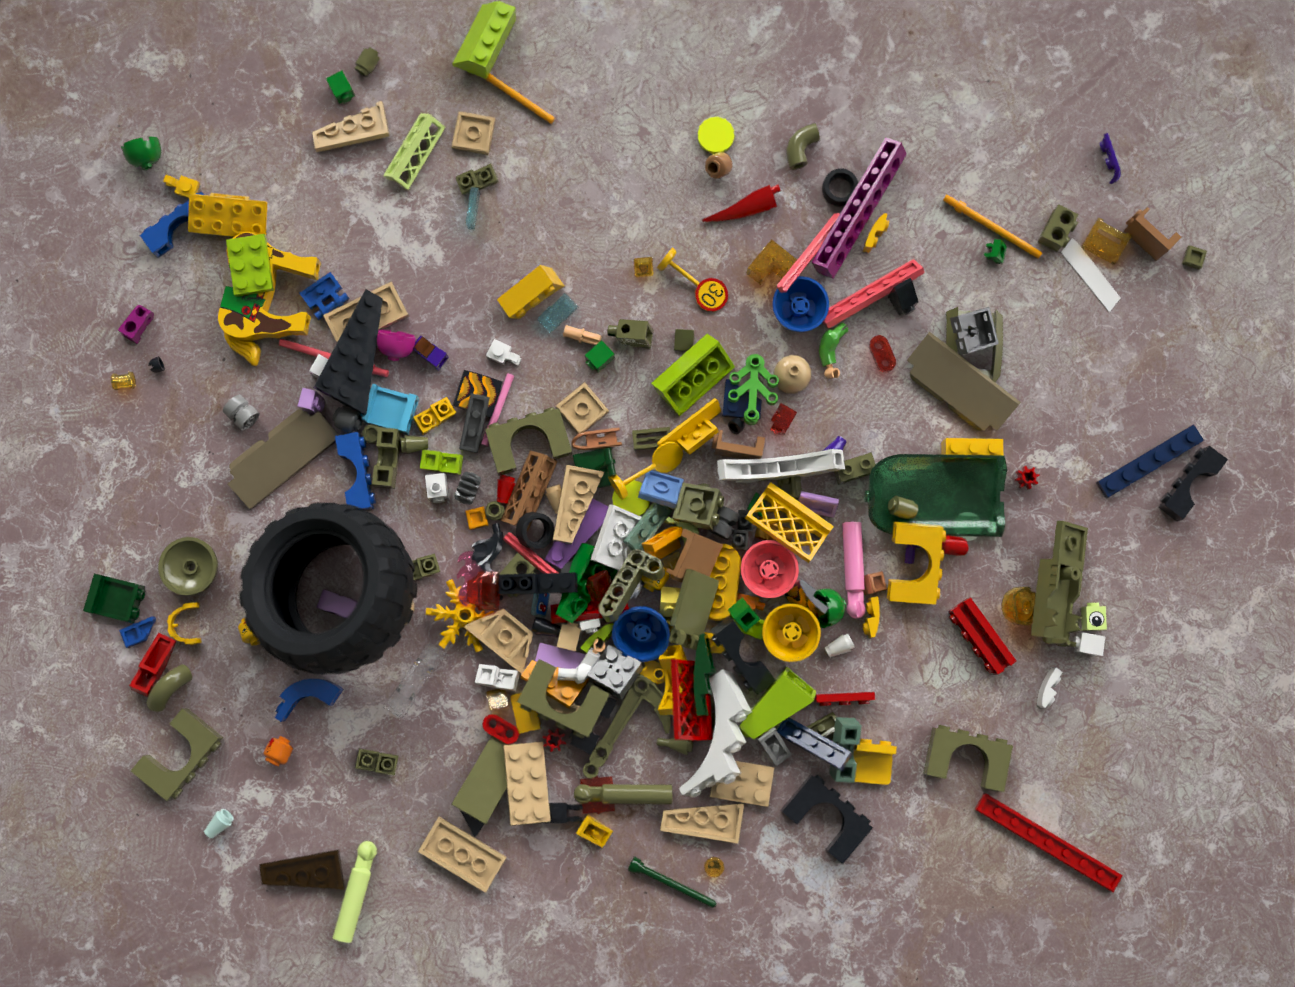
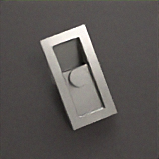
(774, 746)

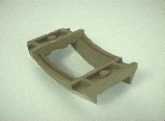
(997, 352)

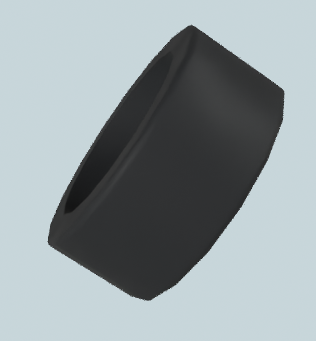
(840, 173)
(548, 533)

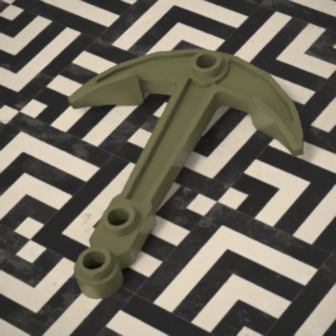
(631, 702)

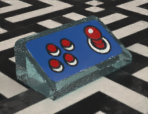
(540, 605)

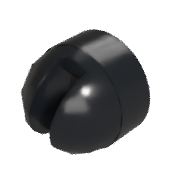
(157, 364)
(736, 429)

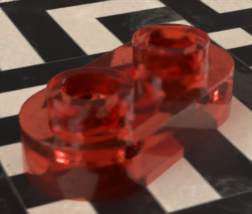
(882, 354)

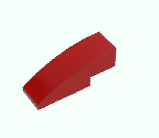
(153, 664)

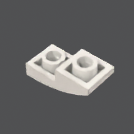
(1046, 693)

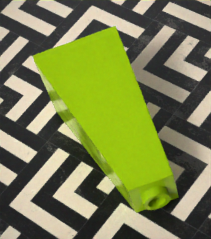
(778, 703)

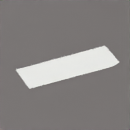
(1090, 274)

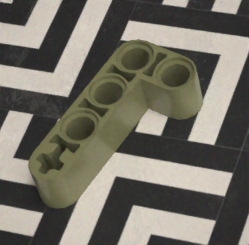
(628, 586)

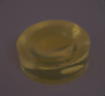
(714, 866)

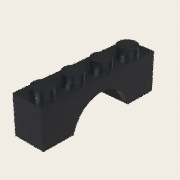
(1178, 501)
(729, 636)

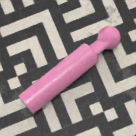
(854, 568)

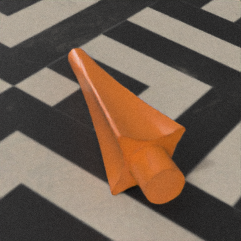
(752, 601)

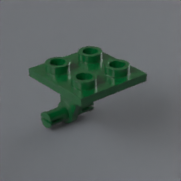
(597, 460)

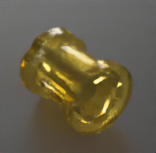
(123, 381)

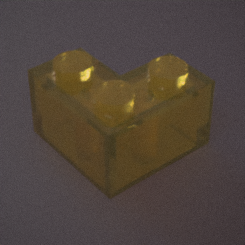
(770, 259)

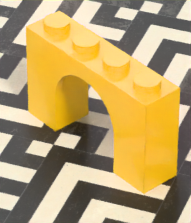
(925, 588)

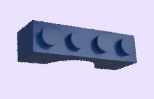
(160, 235)
(351, 447)

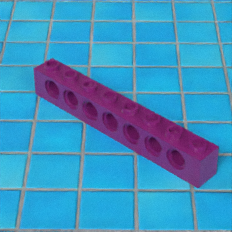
(859, 208)

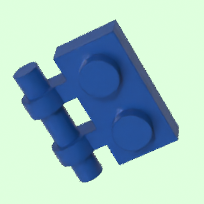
(321, 291)

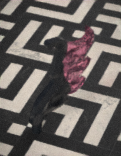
(480, 559)

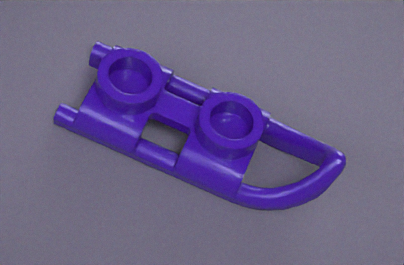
(1111, 161)

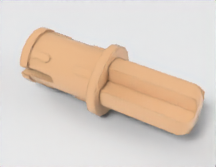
(581, 335)

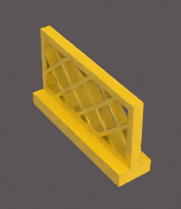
(796, 513)

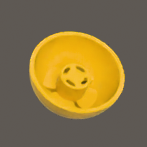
(780, 639)

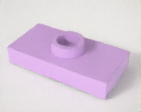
(819, 504)

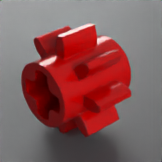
(1021, 477)
(553, 744)

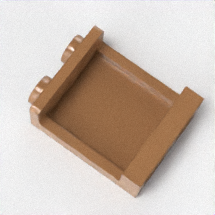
(1148, 236)
(737, 451)
(698, 554)

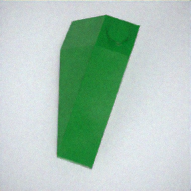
(573, 604)

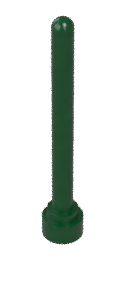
(638, 867)

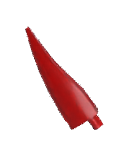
(752, 204)

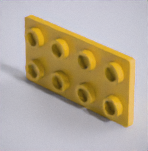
(226, 214)

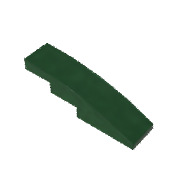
(703, 668)

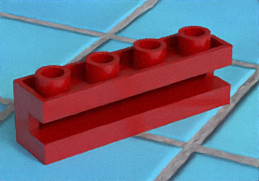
(982, 636)

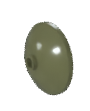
(175, 565)

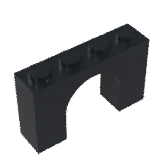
(853, 827)

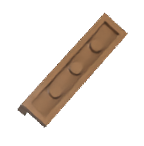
(532, 490)

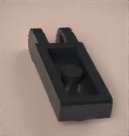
(558, 813)

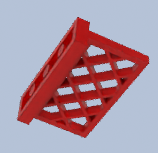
(699, 727)

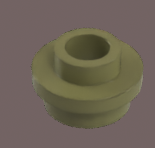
(490, 506)

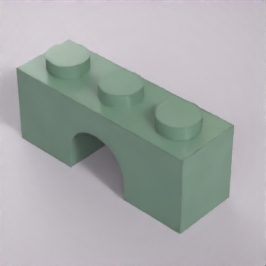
(846, 734)

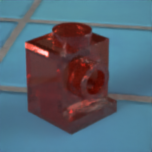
(782, 419)

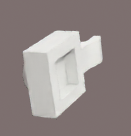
(501, 352)
(590, 626)

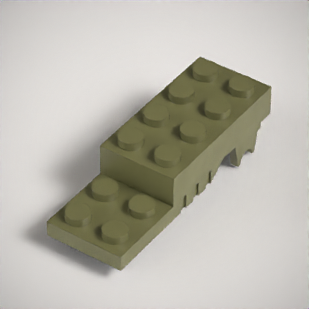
(1060, 586)

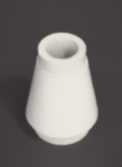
(840, 646)

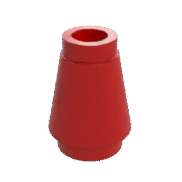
(505, 486)

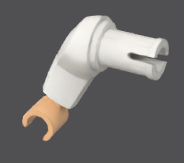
(580, 674)

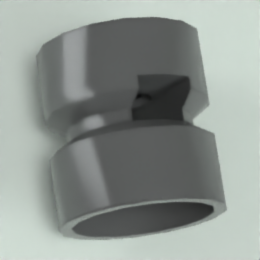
(727, 519)

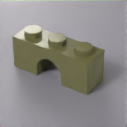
(388, 452)

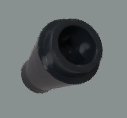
(545, 628)

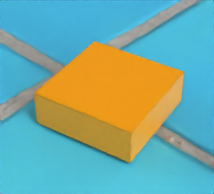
(476, 518)

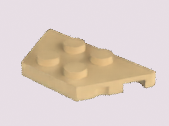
(504, 636)

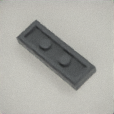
(474, 423)

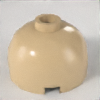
(793, 374)

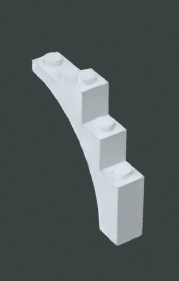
(781, 467)
(727, 737)

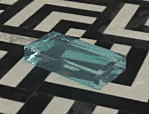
(472, 208)

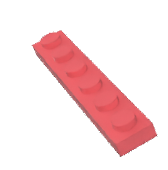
(871, 293)

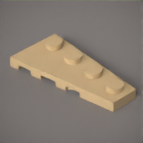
(575, 498)

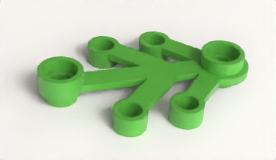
(753, 385)

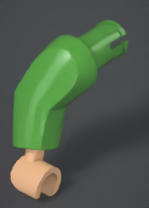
(827, 349)

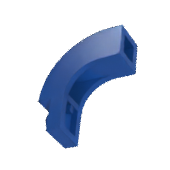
(319, 688)

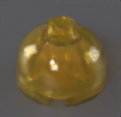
(1018, 605)

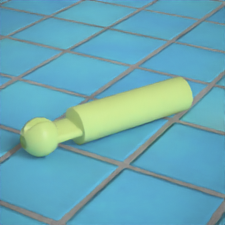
(355, 893)

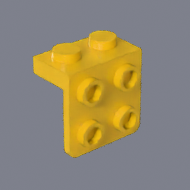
(874, 761)

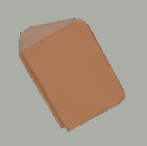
(874, 583)

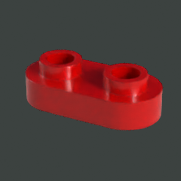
(501, 728)

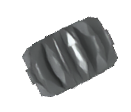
(467, 488)

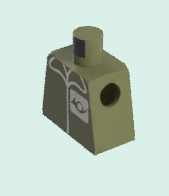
(632, 333)

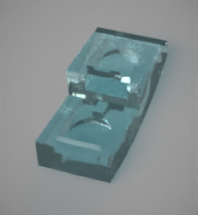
(557, 313)

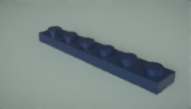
(1150, 461)

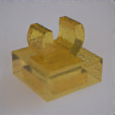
(671, 561)

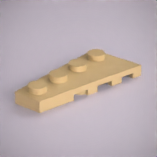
(362, 127)
(709, 822)

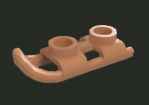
(592, 439)

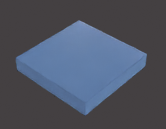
(661, 488)

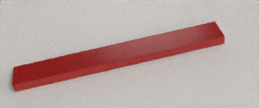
(1048, 842)

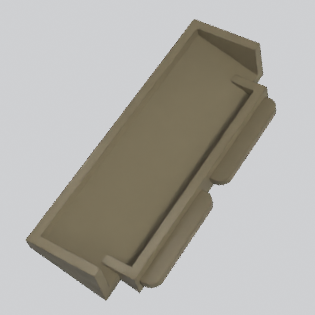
(960, 384)
(286, 452)

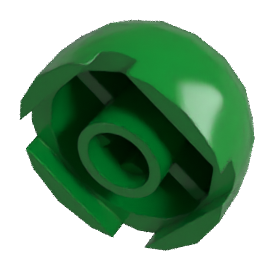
(142, 152)
(835, 604)

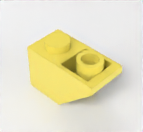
(668, 602)

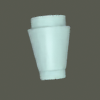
(220, 821)

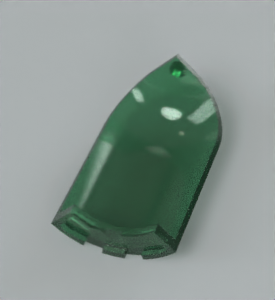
(949, 492)

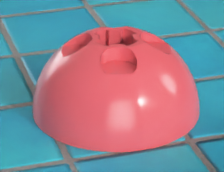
(774, 560)

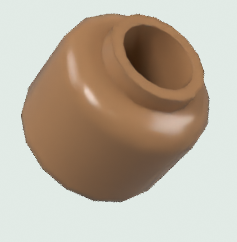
(718, 165)

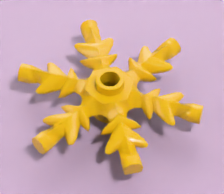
(440, 612)

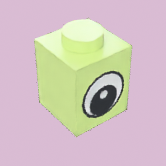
(1093, 617)

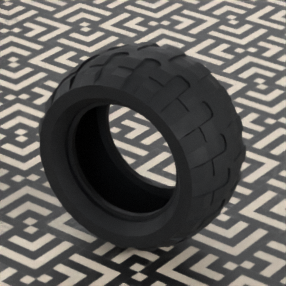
(275, 571)

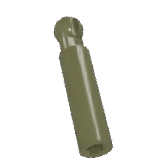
(625, 794)

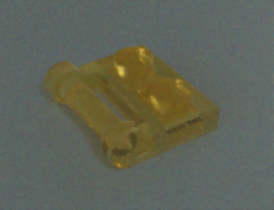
(1103, 246)

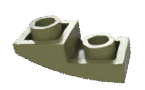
(478, 179)
(425, 566)
(376, 761)

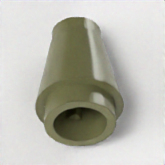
(413, 443)

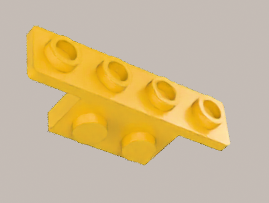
(696, 429)

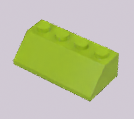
(485, 38)
(693, 374)

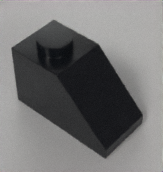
(904, 297)

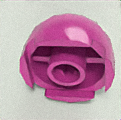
(395, 344)

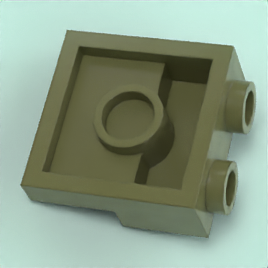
(698, 506)

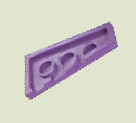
(563, 552)

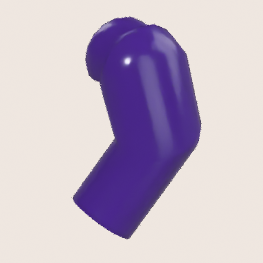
(910, 553)

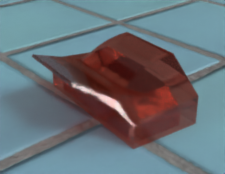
(598, 587)
(483, 591)

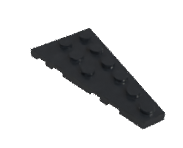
(351, 363)

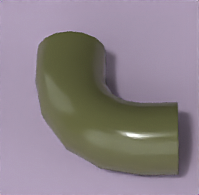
(797, 144)
(167, 686)

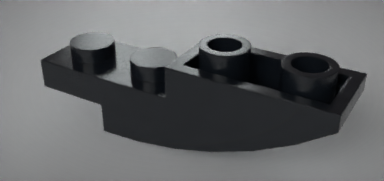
(538, 583)

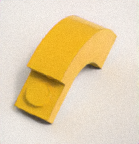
(671, 652)

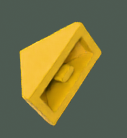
(594, 831)

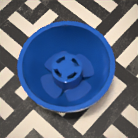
(808, 297)
(641, 642)

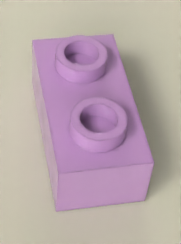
(311, 401)

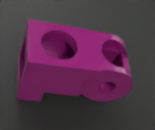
(136, 323)

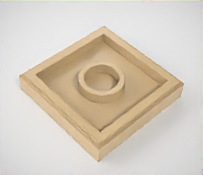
(473, 133)
(582, 408)

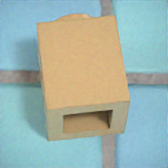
(569, 636)

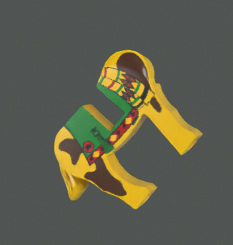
(248, 317)

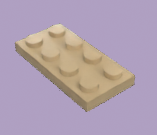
(391, 311)
(526, 783)
(462, 854)

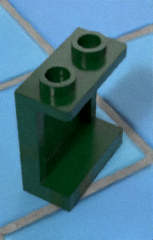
(114, 598)

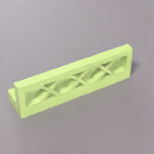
(408, 148)

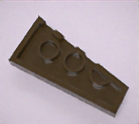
(312, 870)

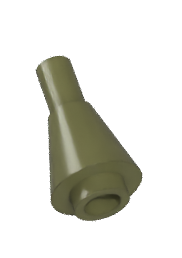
(681, 746)

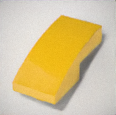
(877, 230)
(434, 416)
(871, 624)

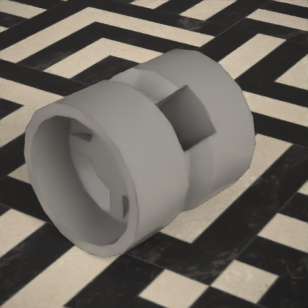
(238, 409)

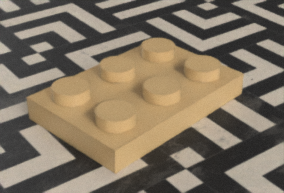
(750, 787)

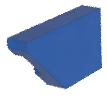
(137, 632)

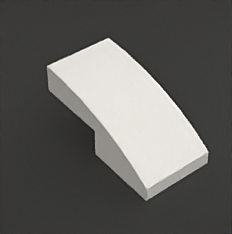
(497, 678)

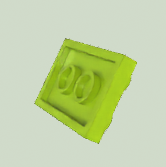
(249, 265)

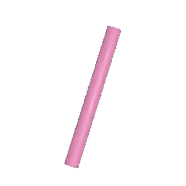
(499, 405)

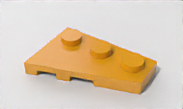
(560, 690)

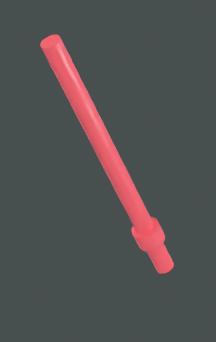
(314, 352)

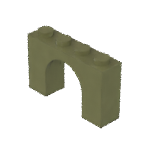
(548, 423)
(535, 698)
(202, 741)
(995, 753)

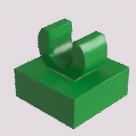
(998, 251)

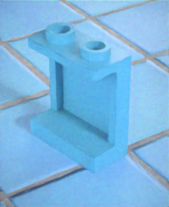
(390, 409)

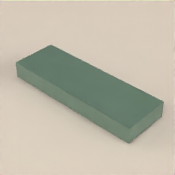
(647, 526)

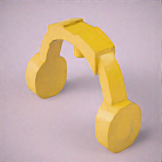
(171, 618)

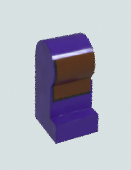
(430, 352)

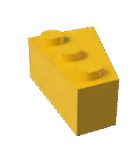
(530, 291)

